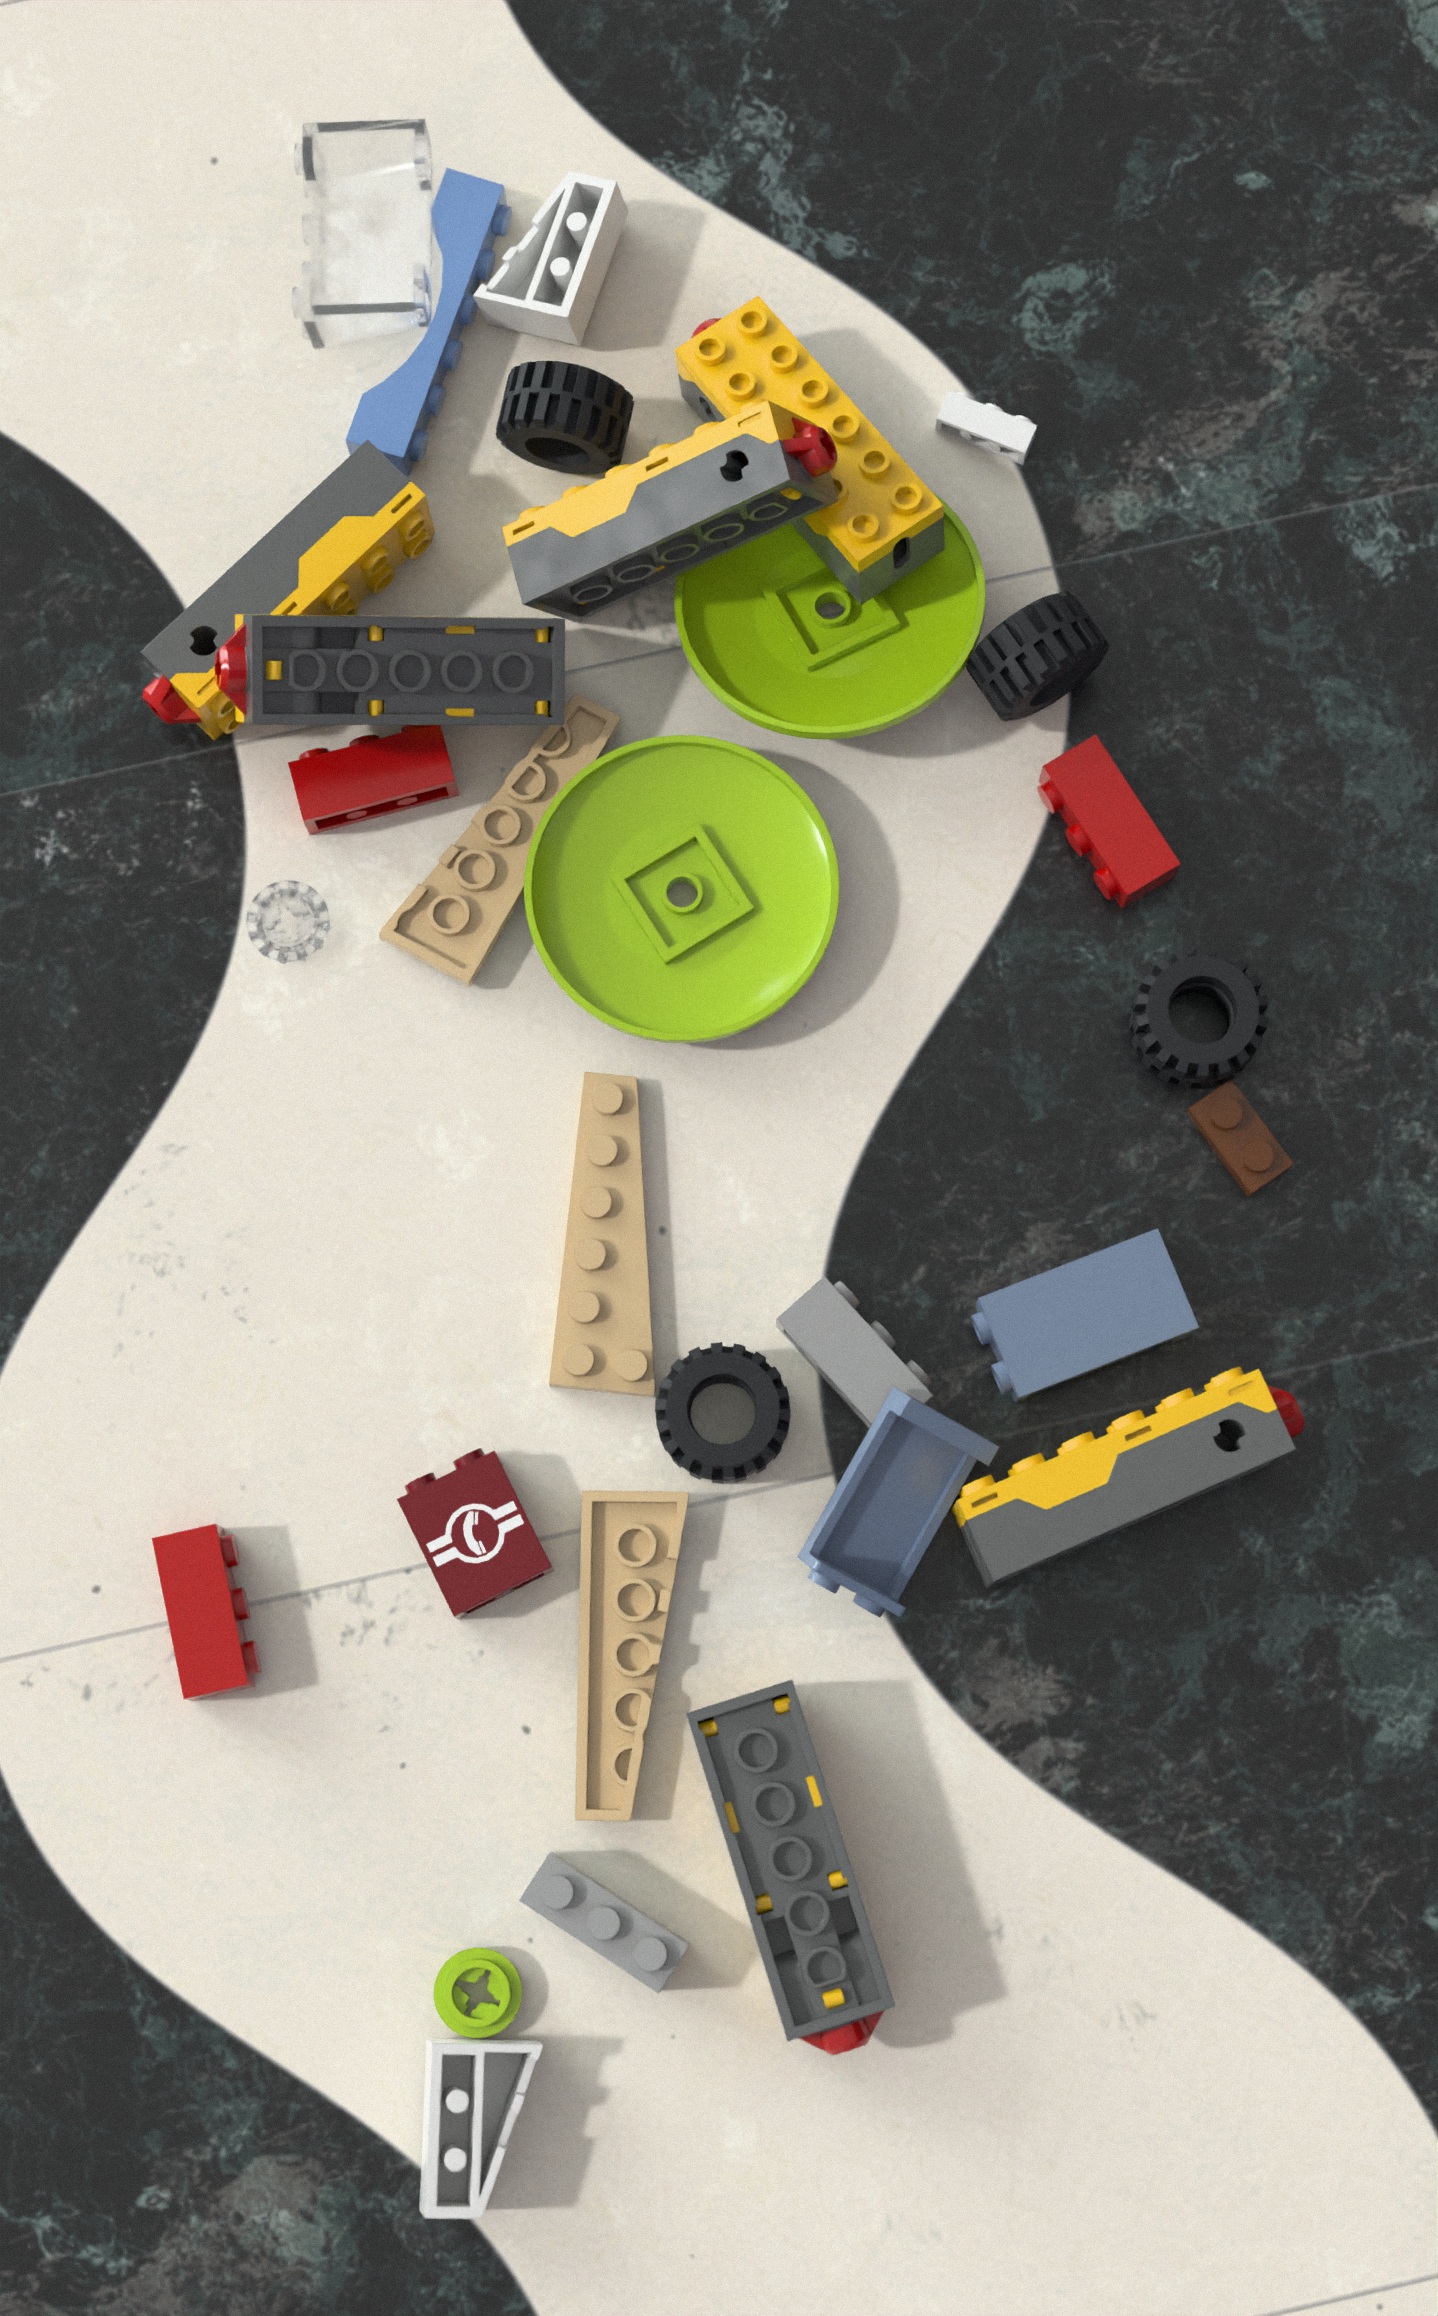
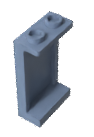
(1083, 1316)
(892, 1502)

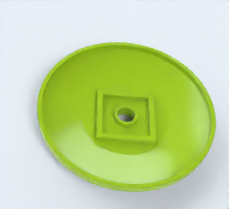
(779, 664)
(668, 817)

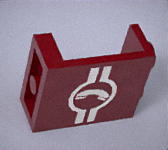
(474, 1532)

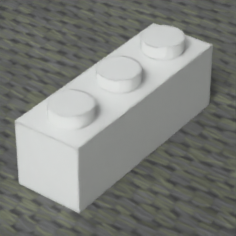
(986, 427)

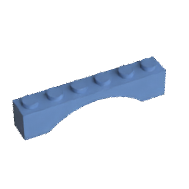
(397, 411)

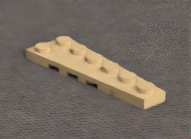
(480, 879)
(604, 1286)
(623, 1613)

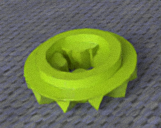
(452, 1999)

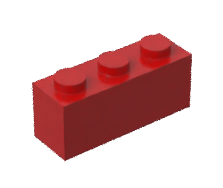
(372, 777)
(1107, 822)
(206, 1611)

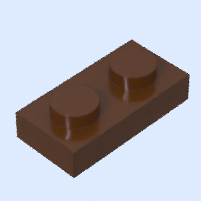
(1239, 1138)

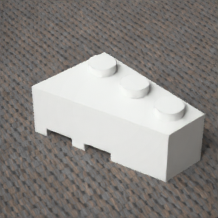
(559, 264)
(468, 2116)

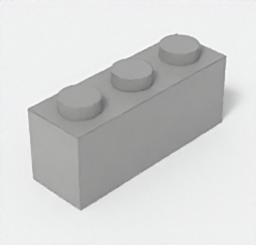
(849, 1351)
(604, 1922)

